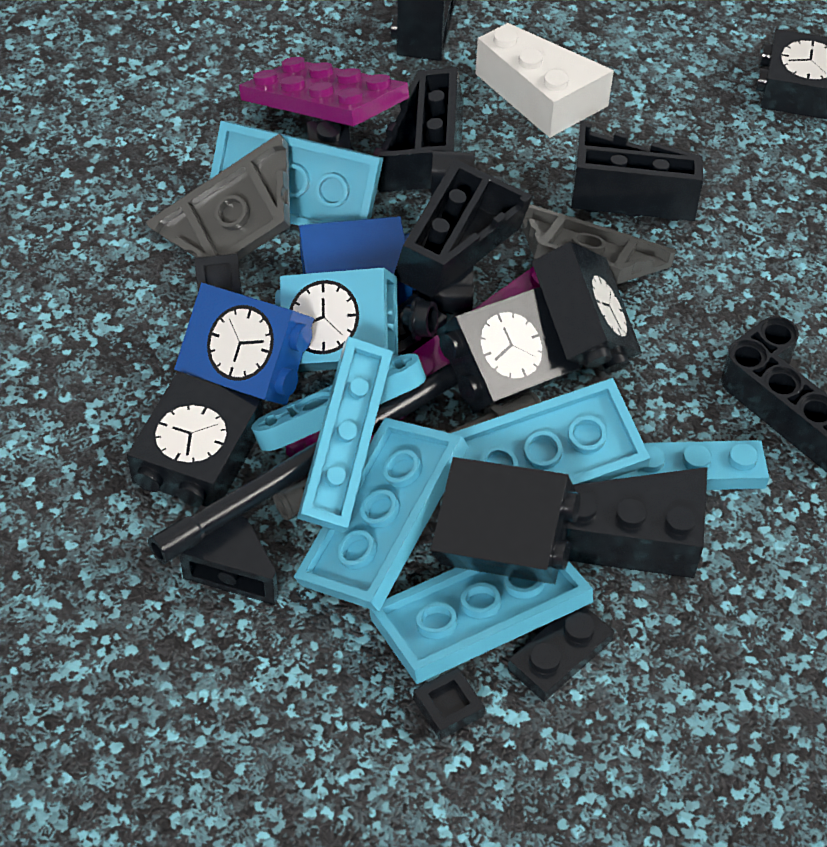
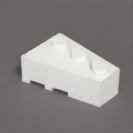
(541, 78)

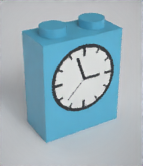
(342, 305)

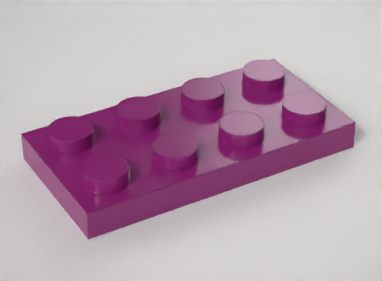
(324, 91)

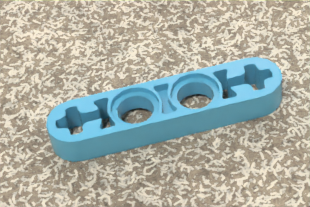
(307, 414)

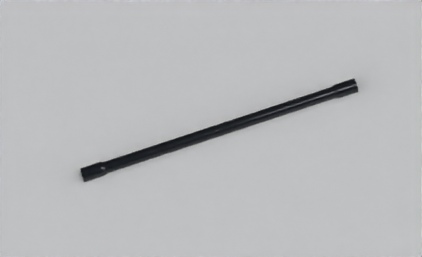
(192, 529)

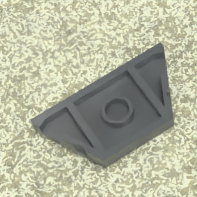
(234, 208)
(626, 254)

